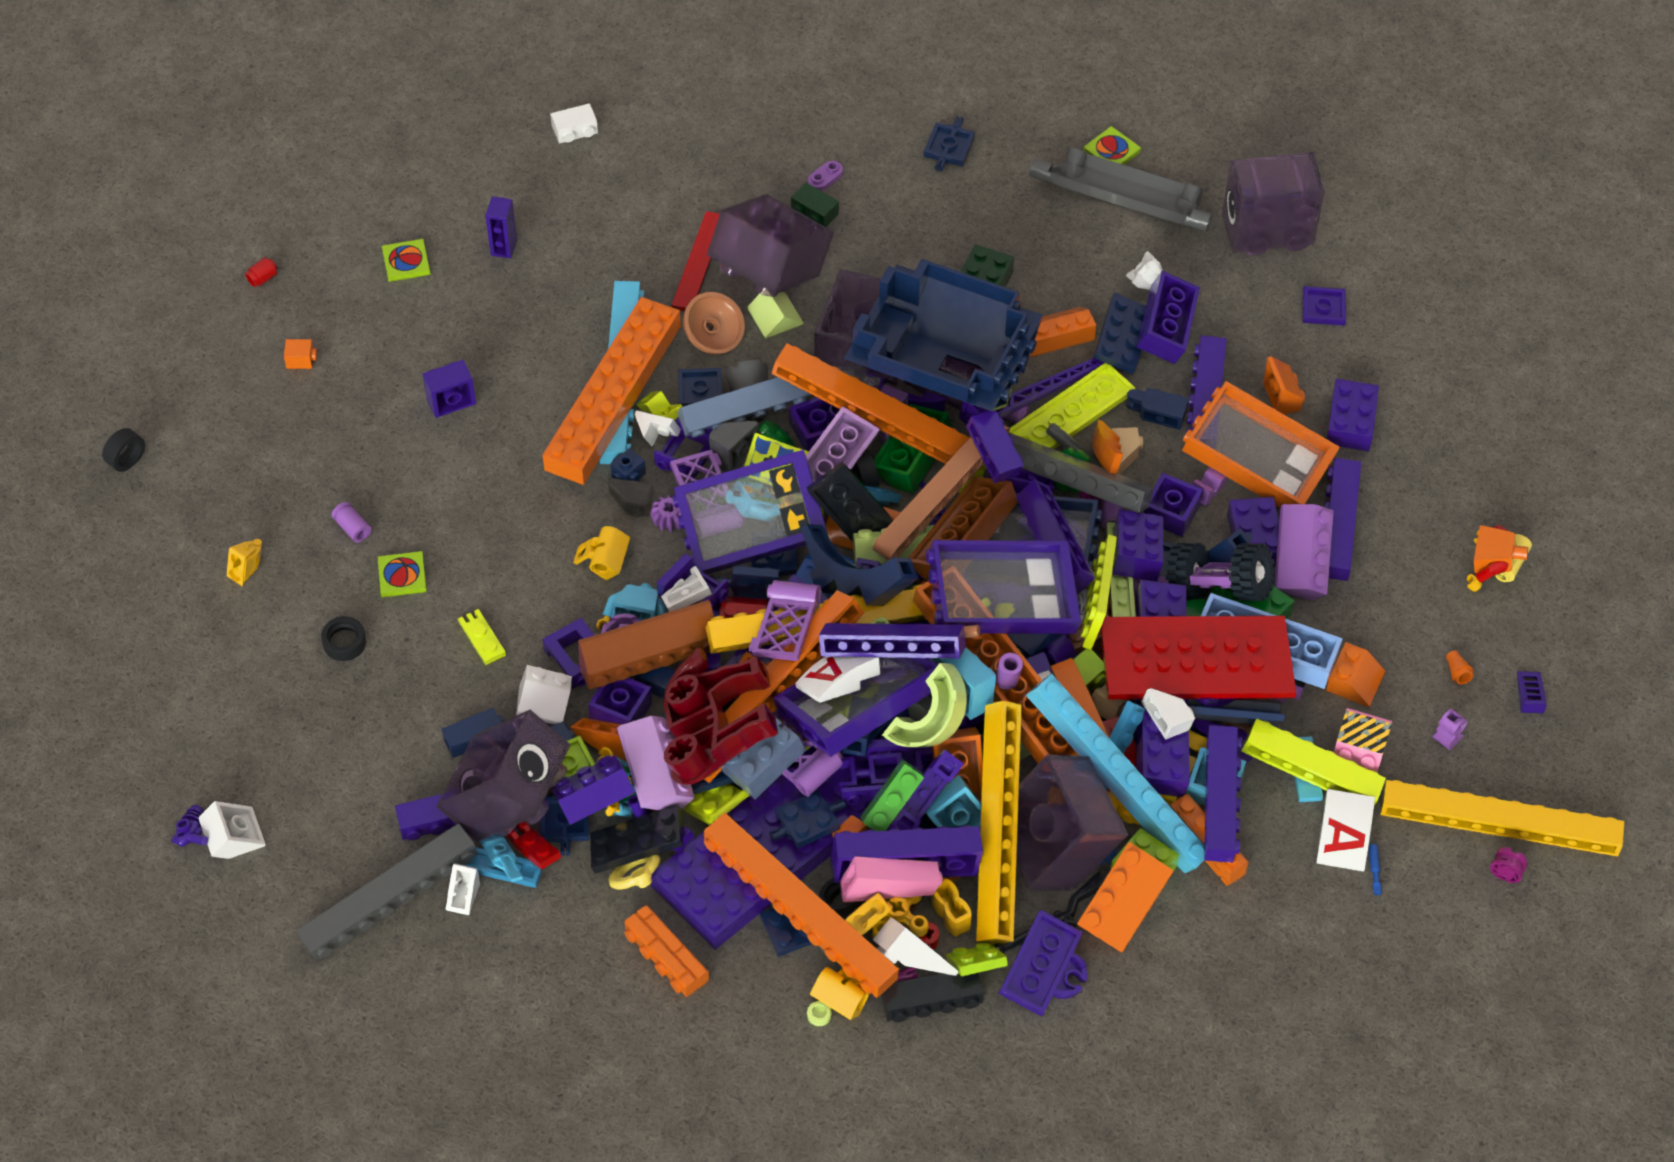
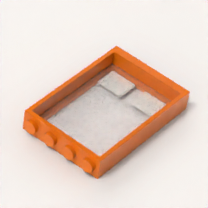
(1259, 447)

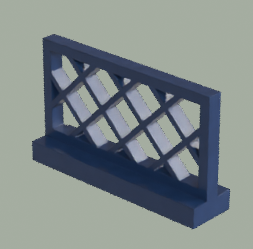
(1239, 712)

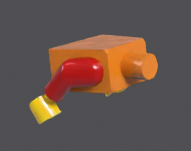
(1494, 554)

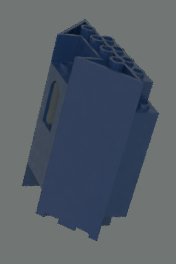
(942, 314)

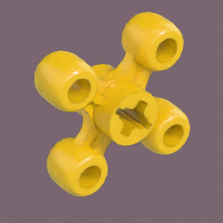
(900, 912)

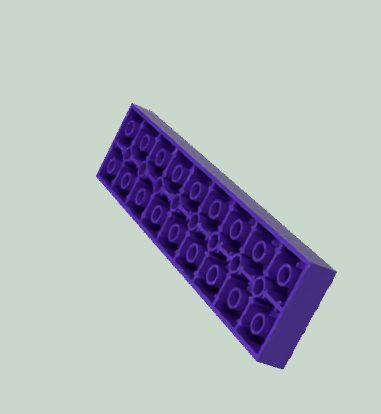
(714, 895)

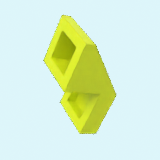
(657, 404)

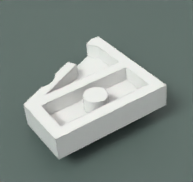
(686, 592)

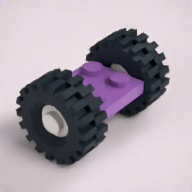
(1247, 574)

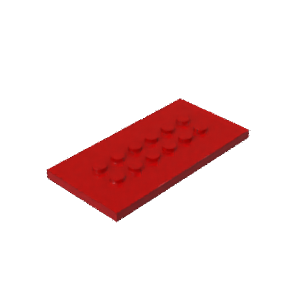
(1197, 657)

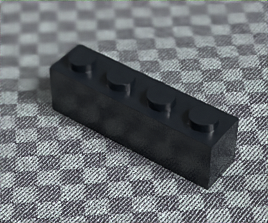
(930, 995)

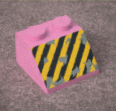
(1362, 739)

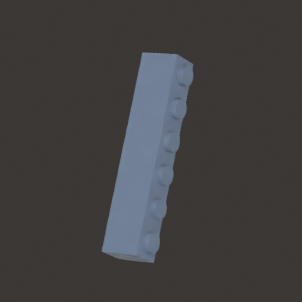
(739, 405)

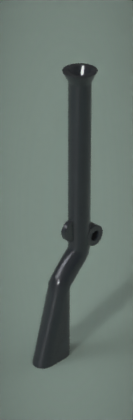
(1087, 890)

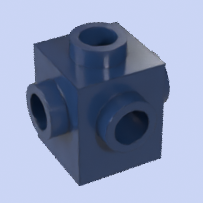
(628, 466)

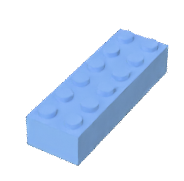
(1310, 649)

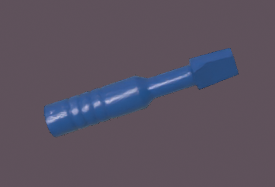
(1375, 868)

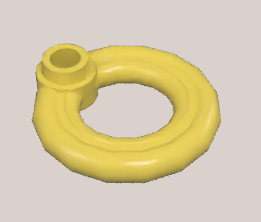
(640, 877)

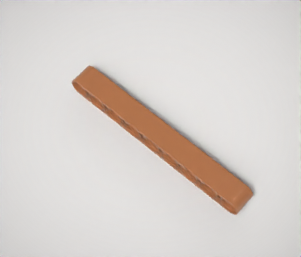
(930, 501)

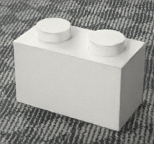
(574, 123)

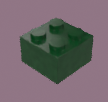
(989, 265)

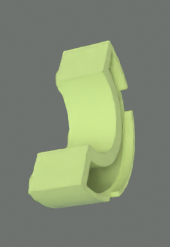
(944, 716)

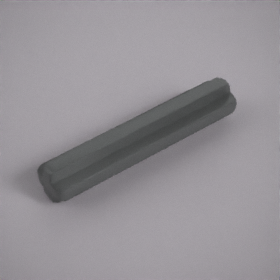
(1068, 442)

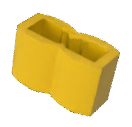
(951, 908)

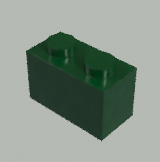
(815, 204)

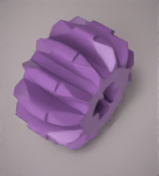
(665, 514)

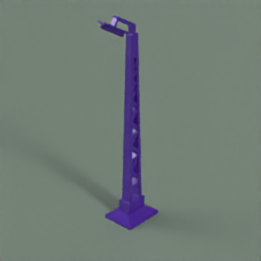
(1061, 379)

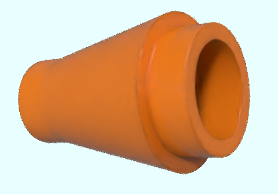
(1460, 670)

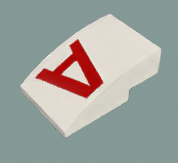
(837, 676)
(1345, 830)

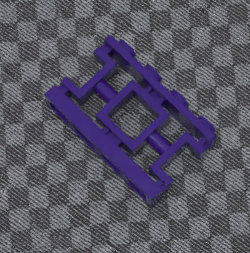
(879, 753)

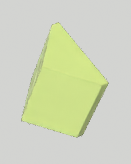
(774, 314)

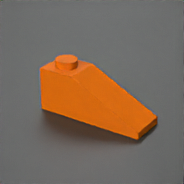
(600, 735)

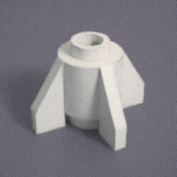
(1145, 272)

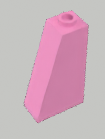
(889, 878)

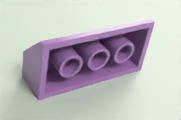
(1304, 550)

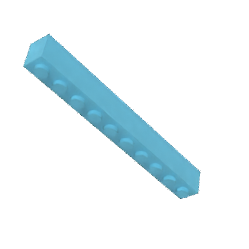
(625, 298)
(1116, 771)

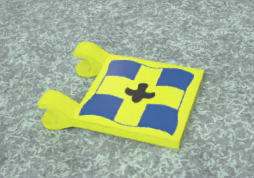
(765, 448)

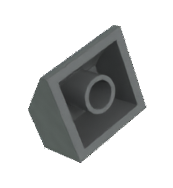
(732, 443)

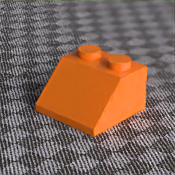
(1282, 387)
(1355, 675)

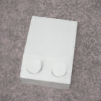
(903, 946)

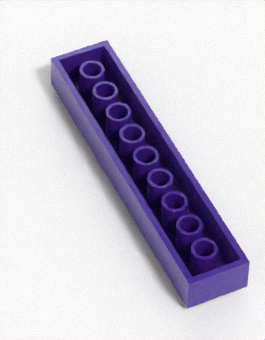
(1159, 759)

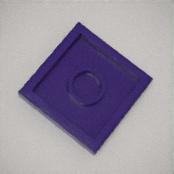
(1324, 305)

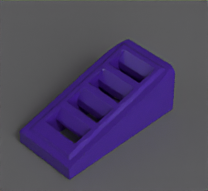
(1526, 705)

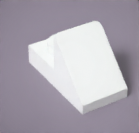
(653, 425)

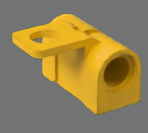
(605, 552)
(840, 992)

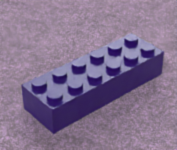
(954, 849)

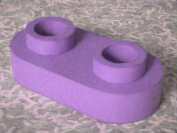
(826, 175)

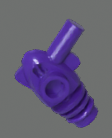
(189, 828)

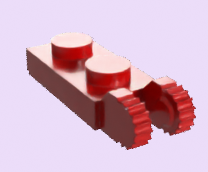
(534, 846)

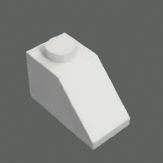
(1168, 712)

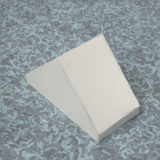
(462, 889)

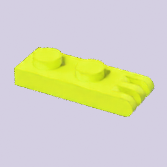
(482, 637)

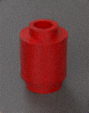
(261, 272)

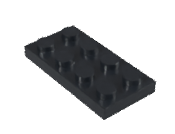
(848, 502)
(636, 839)

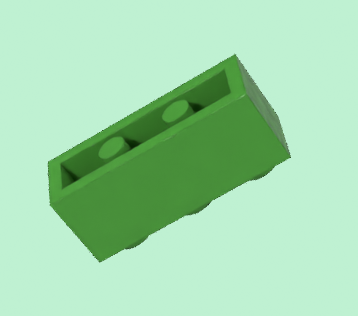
(892, 796)

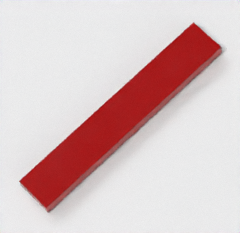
(697, 263)

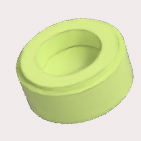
(819, 1013)

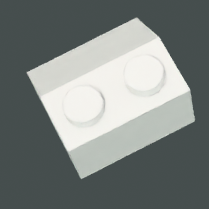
(544, 694)
(231, 829)

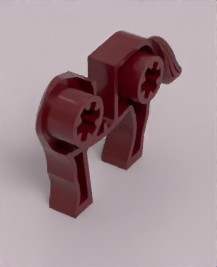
(699, 723)

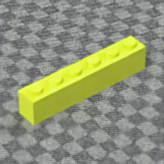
(1309, 761)

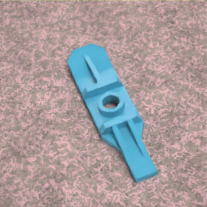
(502, 856)

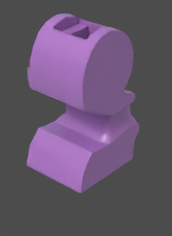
(1211, 484)
(1450, 729)

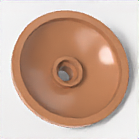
(721, 315)

